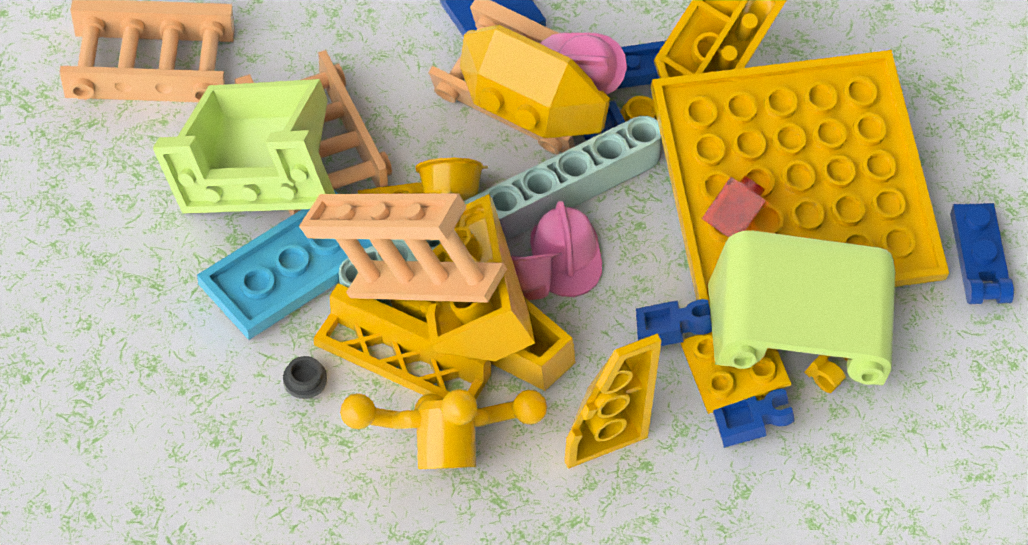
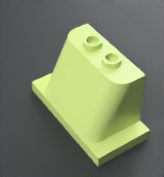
(249, 149)

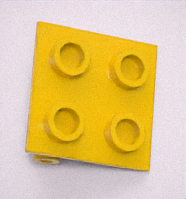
(727, 384)

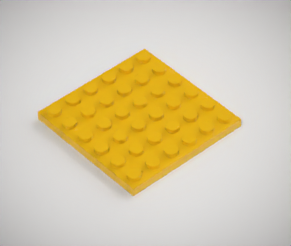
(822, 143)

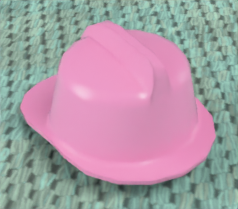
(595, 54)
(572, 234)
(534, 274)

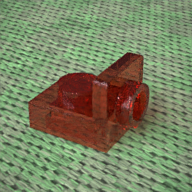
(736, 206)

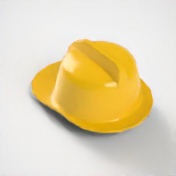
(451, 176)

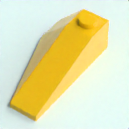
(483, 328)
(616, 403)

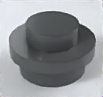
(304, 377)

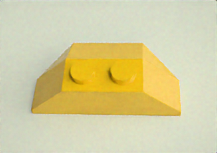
(716, 36)
(530, 84)

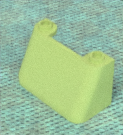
(804, 300)

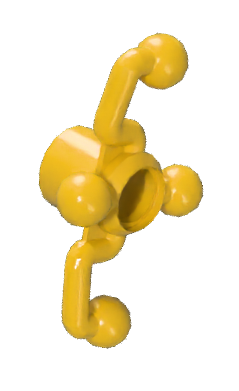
(444, 425)

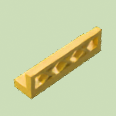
(404, 335)

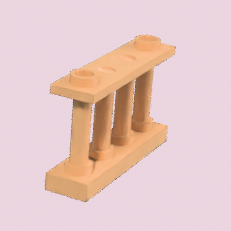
(146, 20)
(453, 87)
(374, 163)
(414, 221)

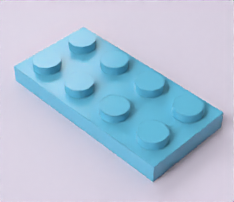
(273, 275)

